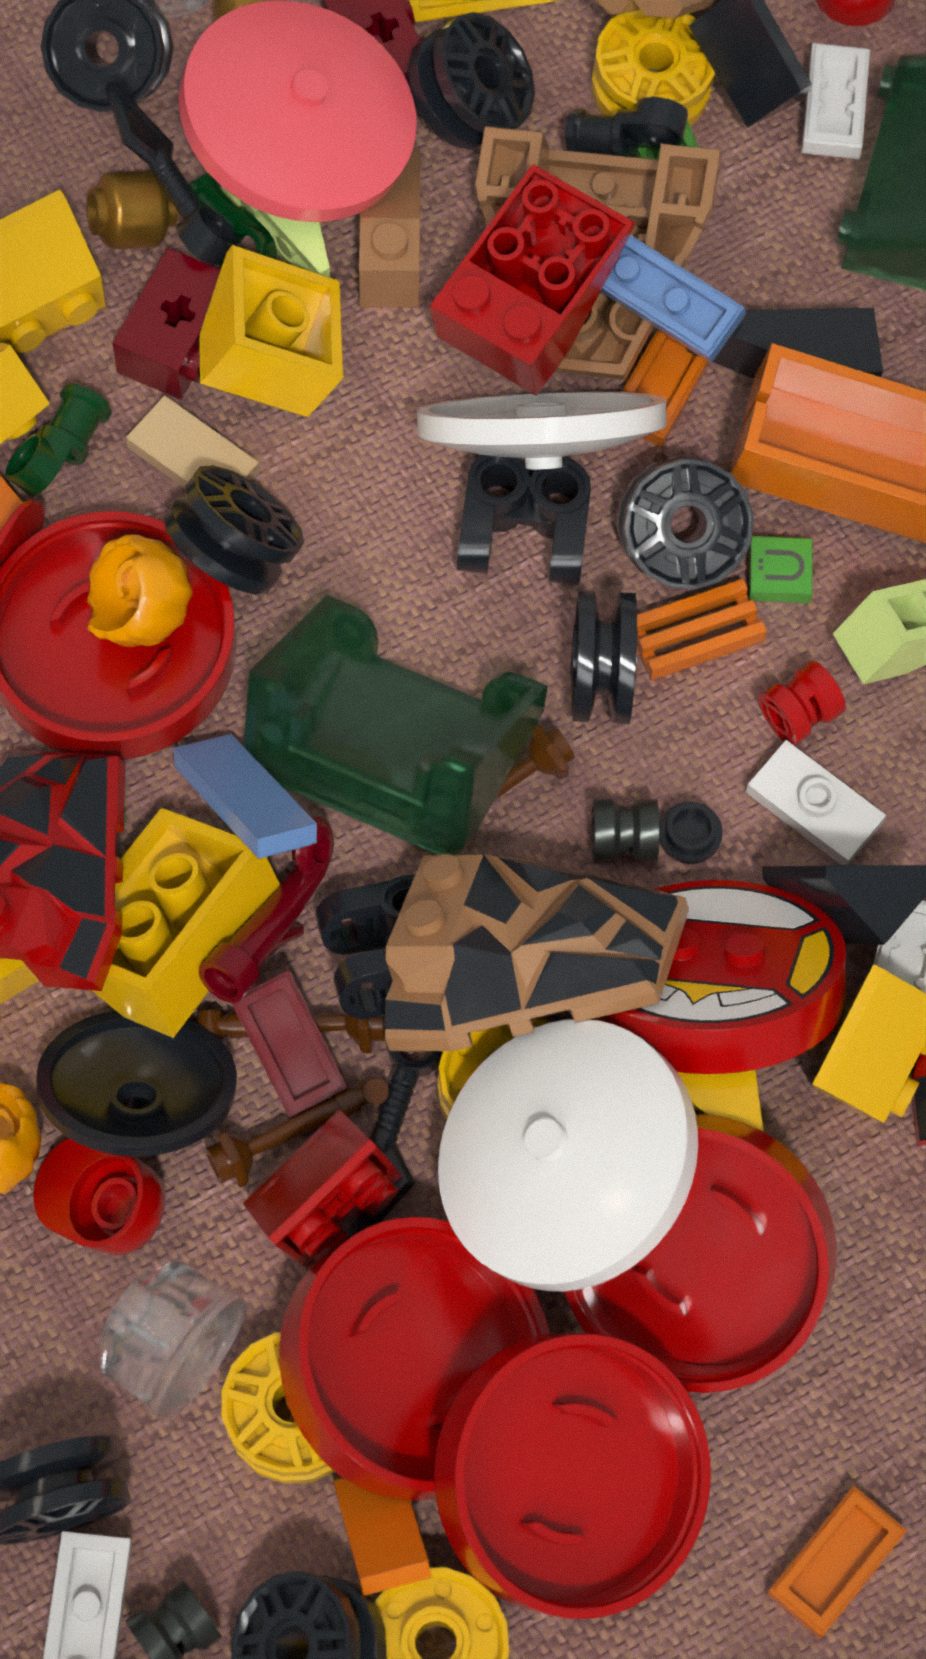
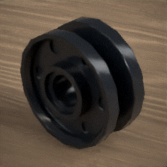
(73, 58)
(470, 79)
(722, 528)
(233, 530)
(604, 657)
(57, 1490)
(308, 1612)

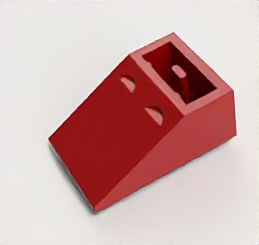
(531, 279)
(323, 1191)

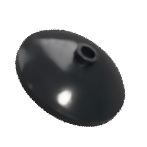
(135, 1087)

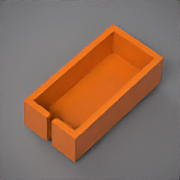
(836, 442)

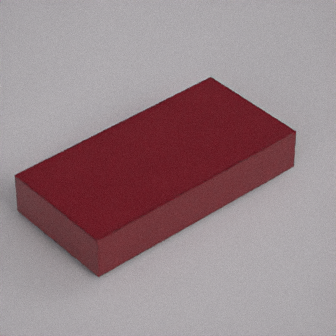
(289, 1044)

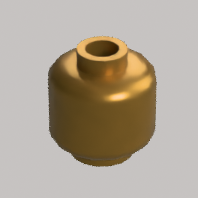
(130, 210)

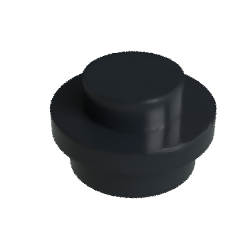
(690, 833)

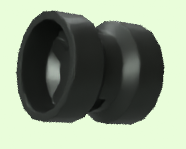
(625, 830)
(175, 1626)

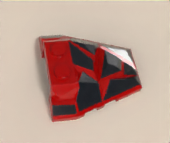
(61, 864)

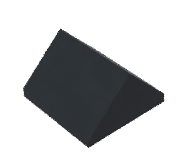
(751, 58)
(861, 899)

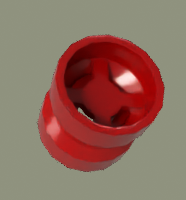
(802, 702)

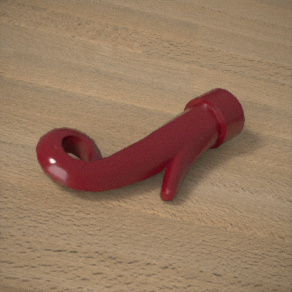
(236, 964)

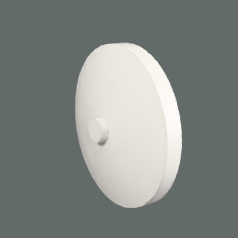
(542, 425)
(568, 1155)

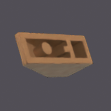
(392, 244)

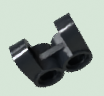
(525, 506)
(373, 915)

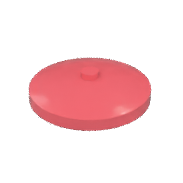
(297, 111)

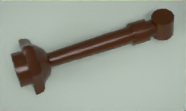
(547, 754)
(362, 1031)
(233, 1156)

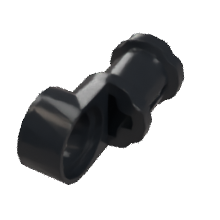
(647, 126)

